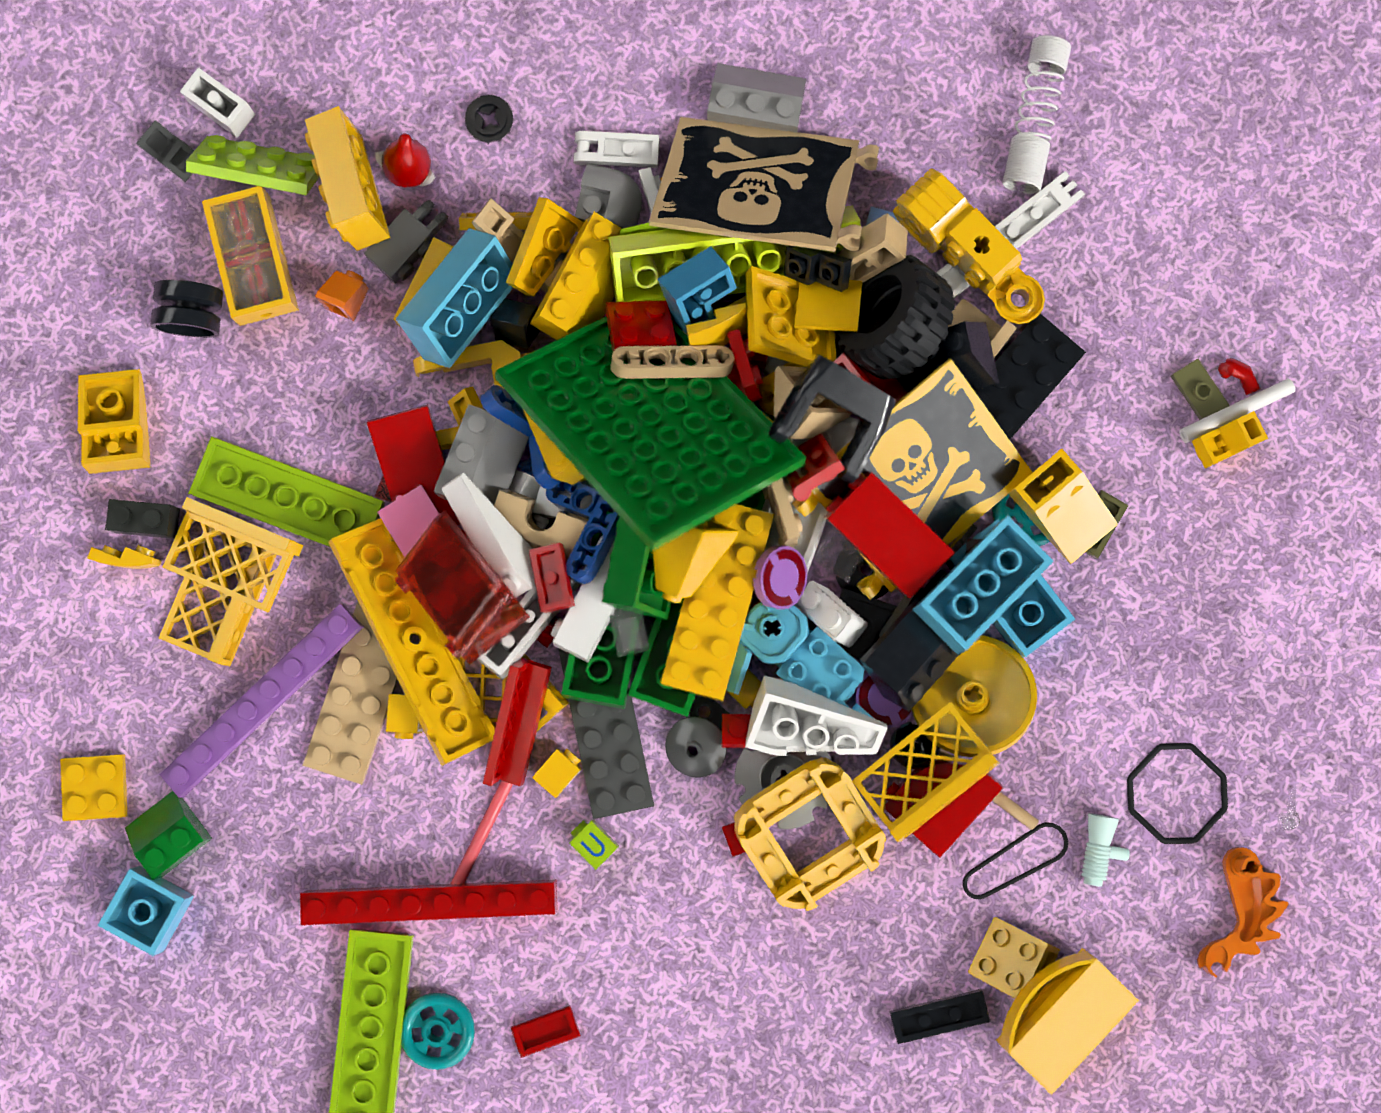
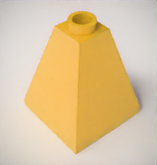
(689, 558)

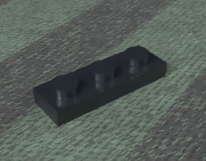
(939, 1016)

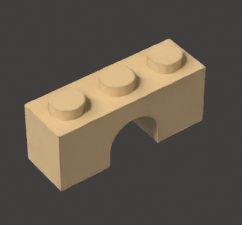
(518, 512)

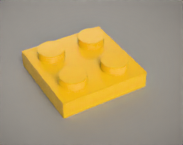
(93, 787)

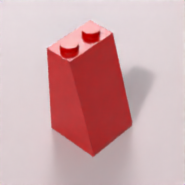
(888, 533)

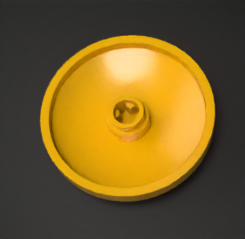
(992, 693)

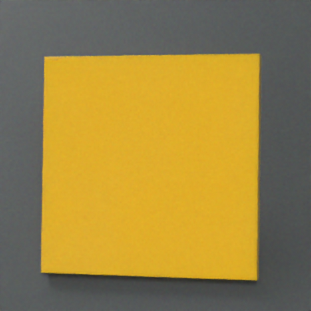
(828, 308)

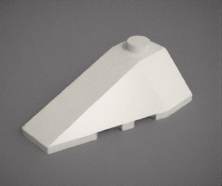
(491, 534)
(802, 721)

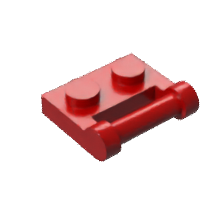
(820, 463)

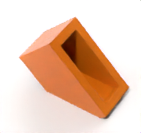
(343, 294)

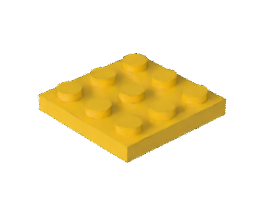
(771, 321)

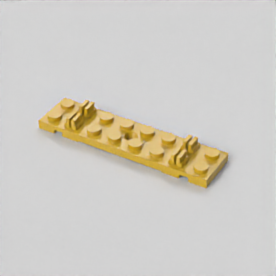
(427, 670)

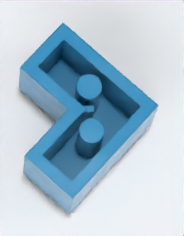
(695, 286)

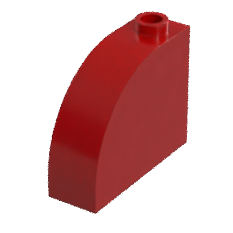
(953, 819)

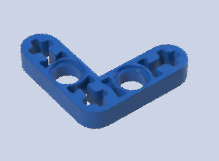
(505, 408)
(595, 514)

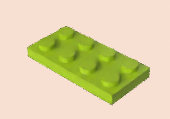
(253, 164)

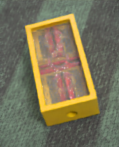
(250, 255)

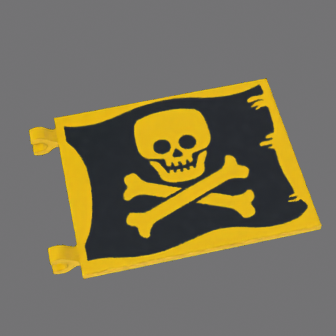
(939, 459)

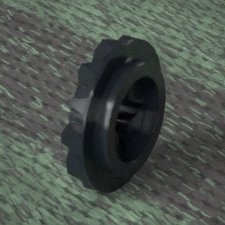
(487, 105)

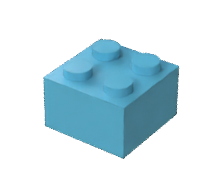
(146, 911)

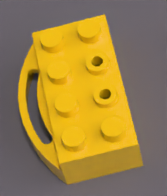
(1064, 1017)

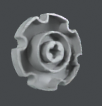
(759, 770)

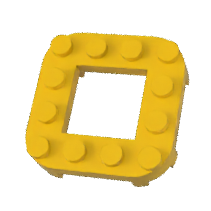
(832, 869)

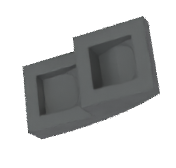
(166, 149)

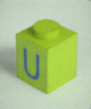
(592, 843)

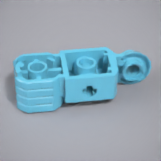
(803, 654)

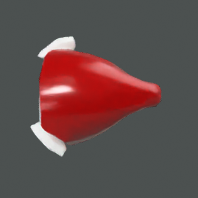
(406, 162)

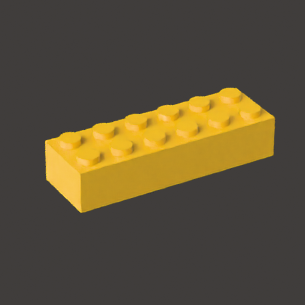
(717, 611)

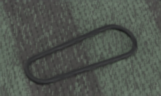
(1006, 884)

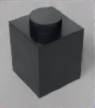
(512, 323)

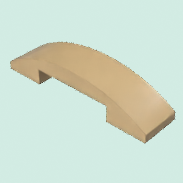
(496, 221)

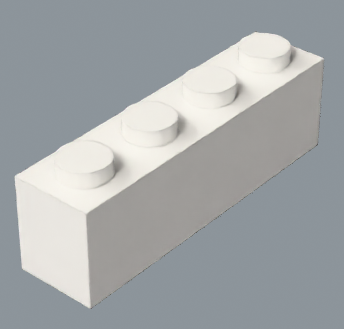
(587, 619)
(517, 642)

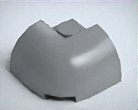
(609, 195)

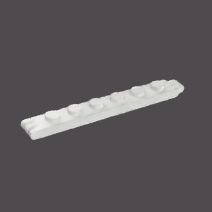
(1024, 223)

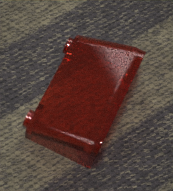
(459, 590)

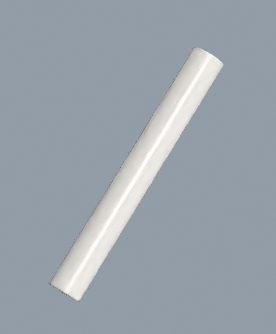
(1237, 410)

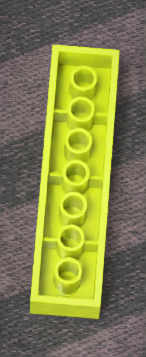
(646, 256)

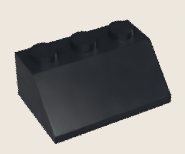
(970, 351)

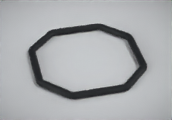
(1224, 796)

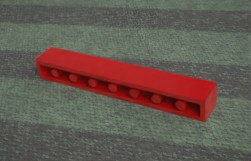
(428, 902)

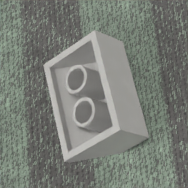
(755, 98)
(485, 452)

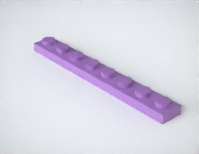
(261, 700)

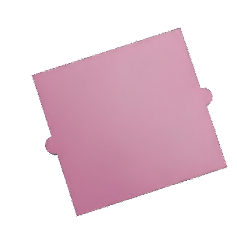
(408, 517)

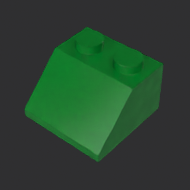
(166, 835)

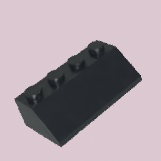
(908, 656)

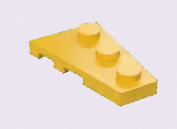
(542, 243)

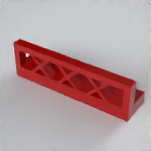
(517, 722)

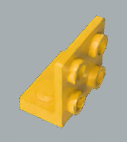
(1010, 958)

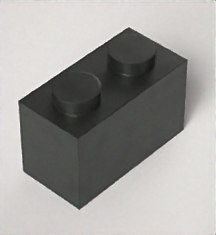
(142, 518)

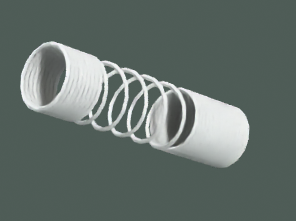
(1030, 152)

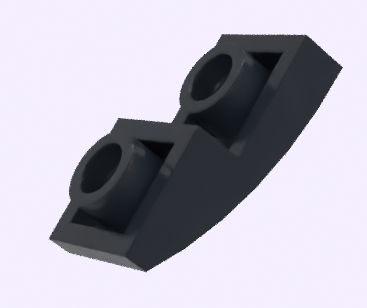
(818, 266)

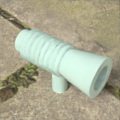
(1098, 849)

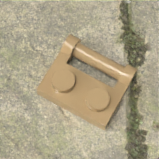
(786, 522)

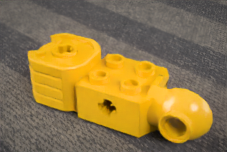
(943, 218)

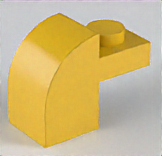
(1229, 439)

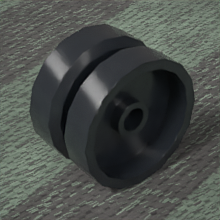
(186, 308)

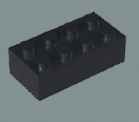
(1029, 373)

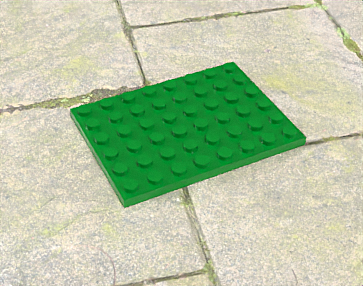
(650, 446)

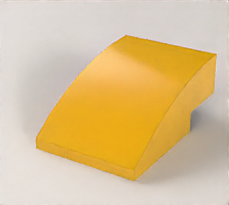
(113, 421)

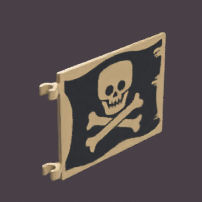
(760, 184)

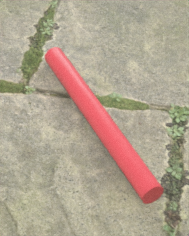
(482, 833)

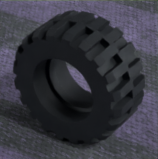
(899, 319)

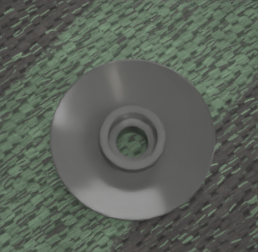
(705, 737)

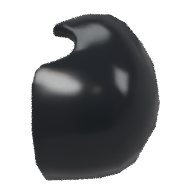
(923, 746)

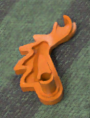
(1254, 911)

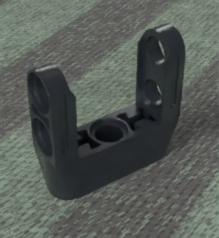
(849, 393)

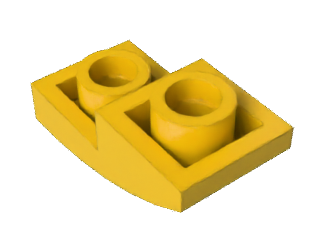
(715, 331)
(130, 558)

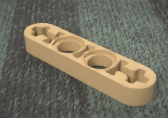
(673, 366)

